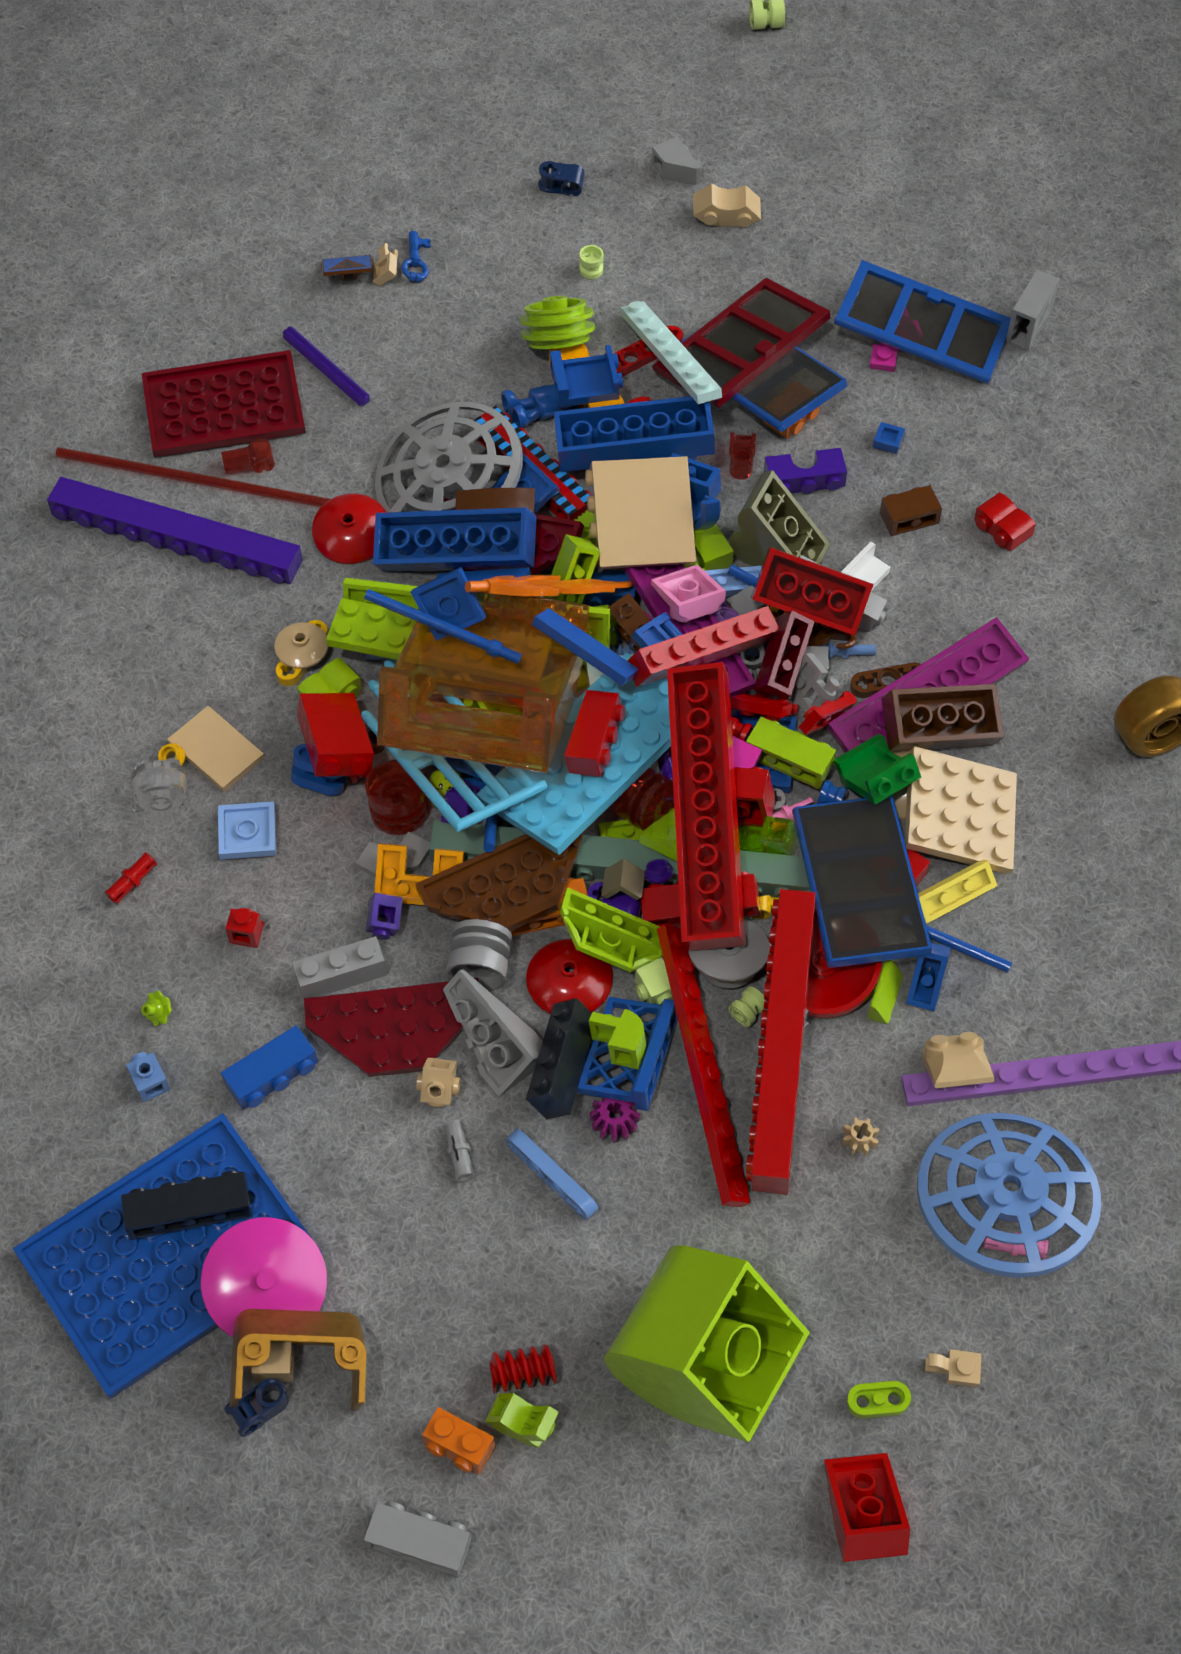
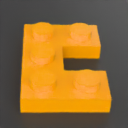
(392, 876)

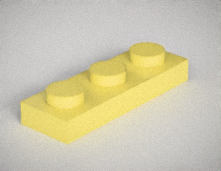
(956, 890)

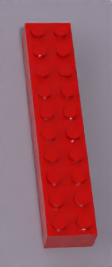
(705, 807)
(782, 1048)

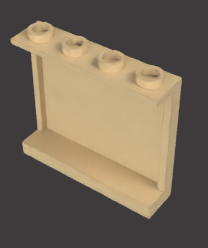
(641, 512)

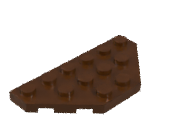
(502, 886)

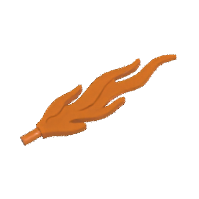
(542, 585)

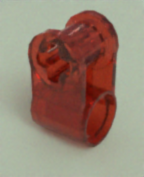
(741, 455)

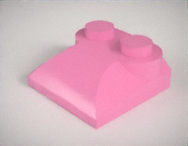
(689, 593)

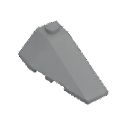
(499, 1038)

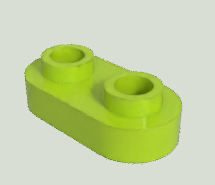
(877, 1398)

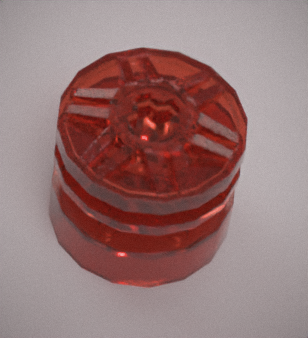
(395, 799)
(645, 800)

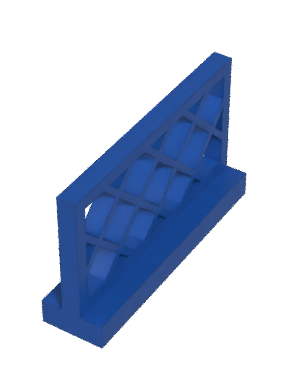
(647, 1076)

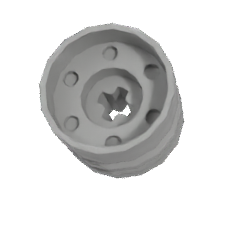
(481, 951)

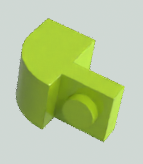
(624, 1037)
(521, 1419)

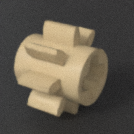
(867, 1141)

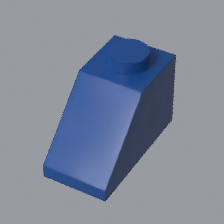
(928, 978)

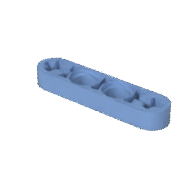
(551, 1174)

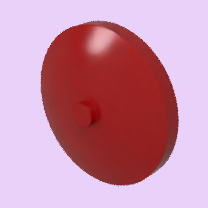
(837, 989)

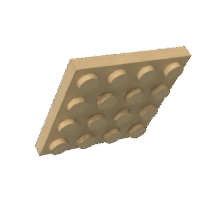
(961, 810)

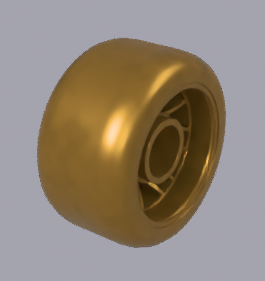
(1151, 717)

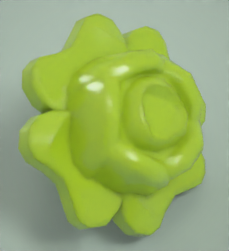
(157, 1008)

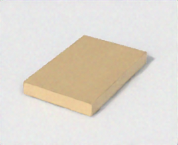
(216, 748)

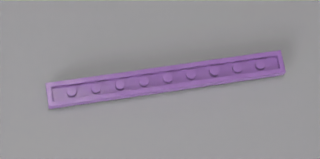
(1053, 1073)

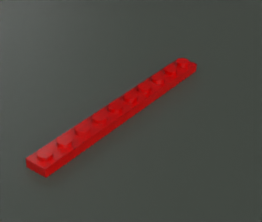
(703, 1069)

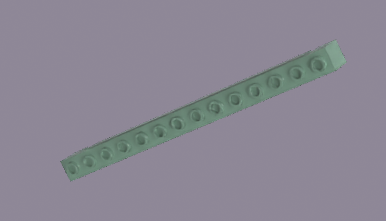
(599, 853)

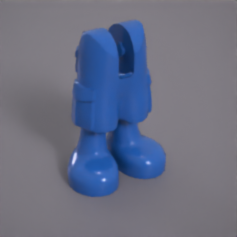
(539, 404)

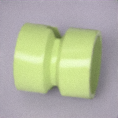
(766, 13)

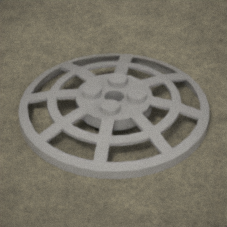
(443, 448)

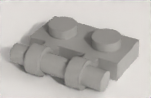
(809, 680)

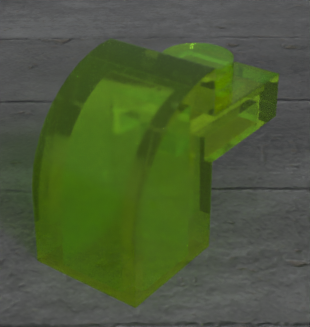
(774, 836)

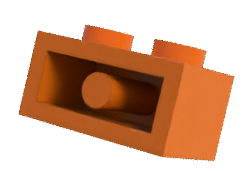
(458, 1441)

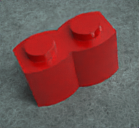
(1004, 521)

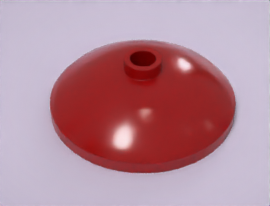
(344, 541)
(551, 984)

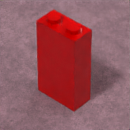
(334, 734)

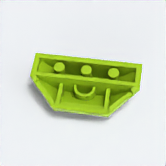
(609, 932)

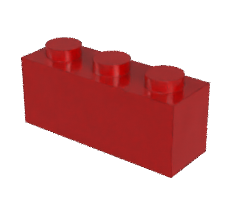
(594, 733)

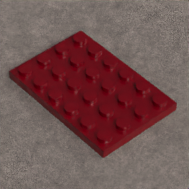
(222, 403)

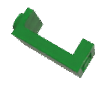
(875, 770)

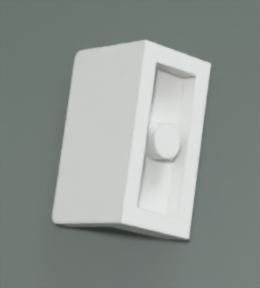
(867, 566)

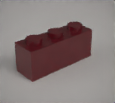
(784, 656)

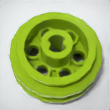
(557, 322)

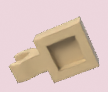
(386, 267)
(960, 1366)

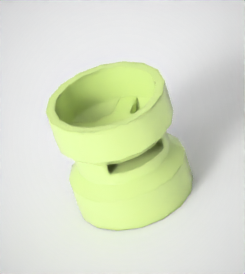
(591, 261)
(747, 1007)

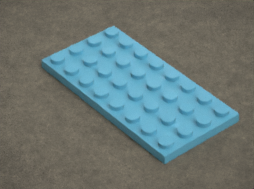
(577, 800)

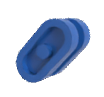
(303, 775)

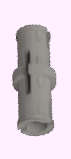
(459, 1150)

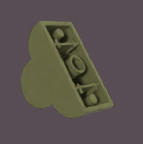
(776, 521)

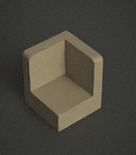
(623, 877)

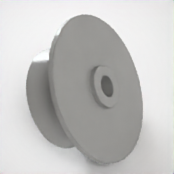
(734, 965)

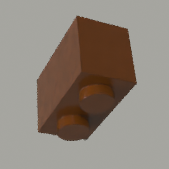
(910, 510)

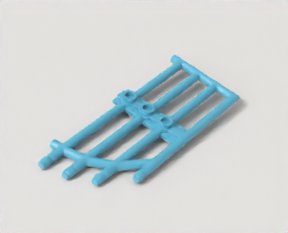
(414, 761)

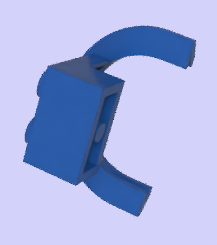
(704, 488)

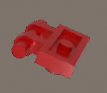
(760, 704)

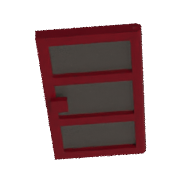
(751, 336)

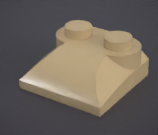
(956, 1060)

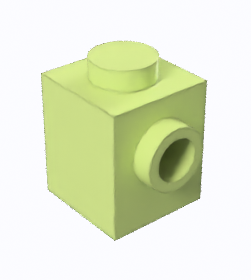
(653, 982)

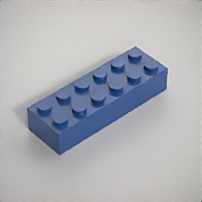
(634, 432)
(455, 539)

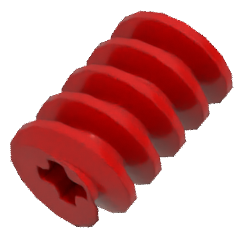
(522, 1368)

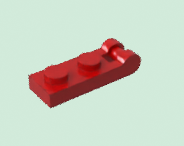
(819, 717)

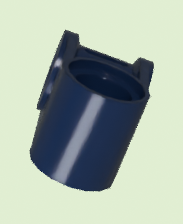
(563, 179)
(256, 1408)

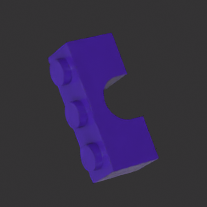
(827, 473)

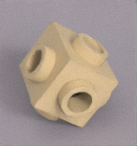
(438, 1082)

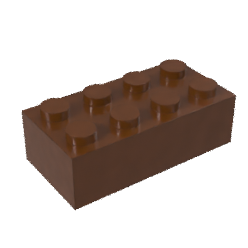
(942, 717)

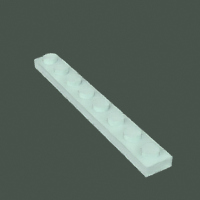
(671, 352)

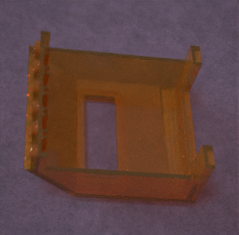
(540, 684)

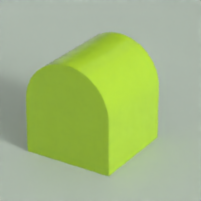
(707, 1342)

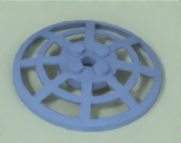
(1005, 1204)

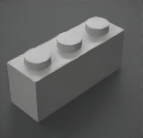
(340, 968)
(418, 1538)

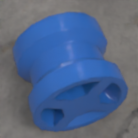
(832, 793)

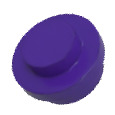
(658, 871)

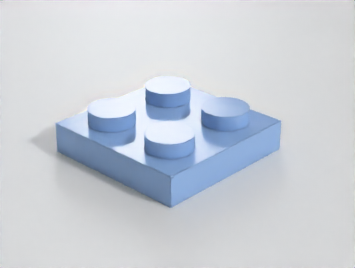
(247, 830)

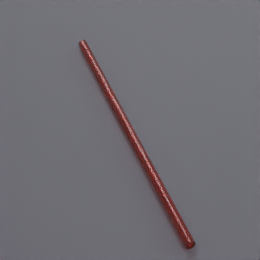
(191, 477)

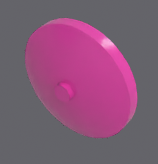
(262, 1267)

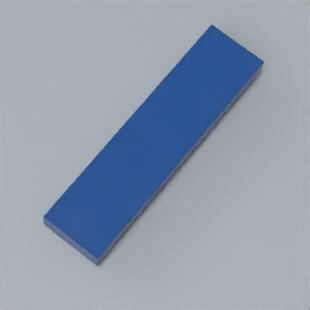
(585, 646)

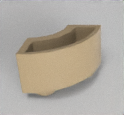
(726, 206)

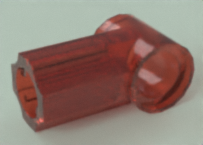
(255, 456)

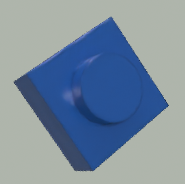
(888, 437)

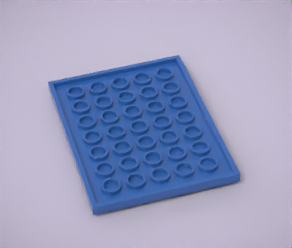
(141, 1298)

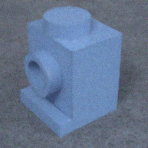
(151, 1083)

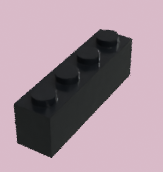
(560, 1059)
(186, 1205)

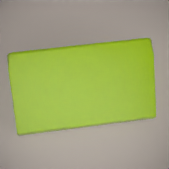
(885, 993)

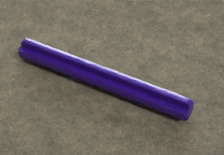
(326, 366)

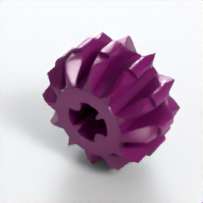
(616, 1126)

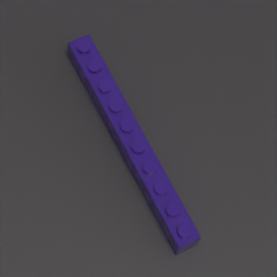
(175, 530)

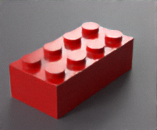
(812, 591)

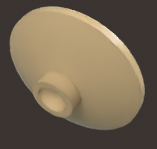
(304, 653)

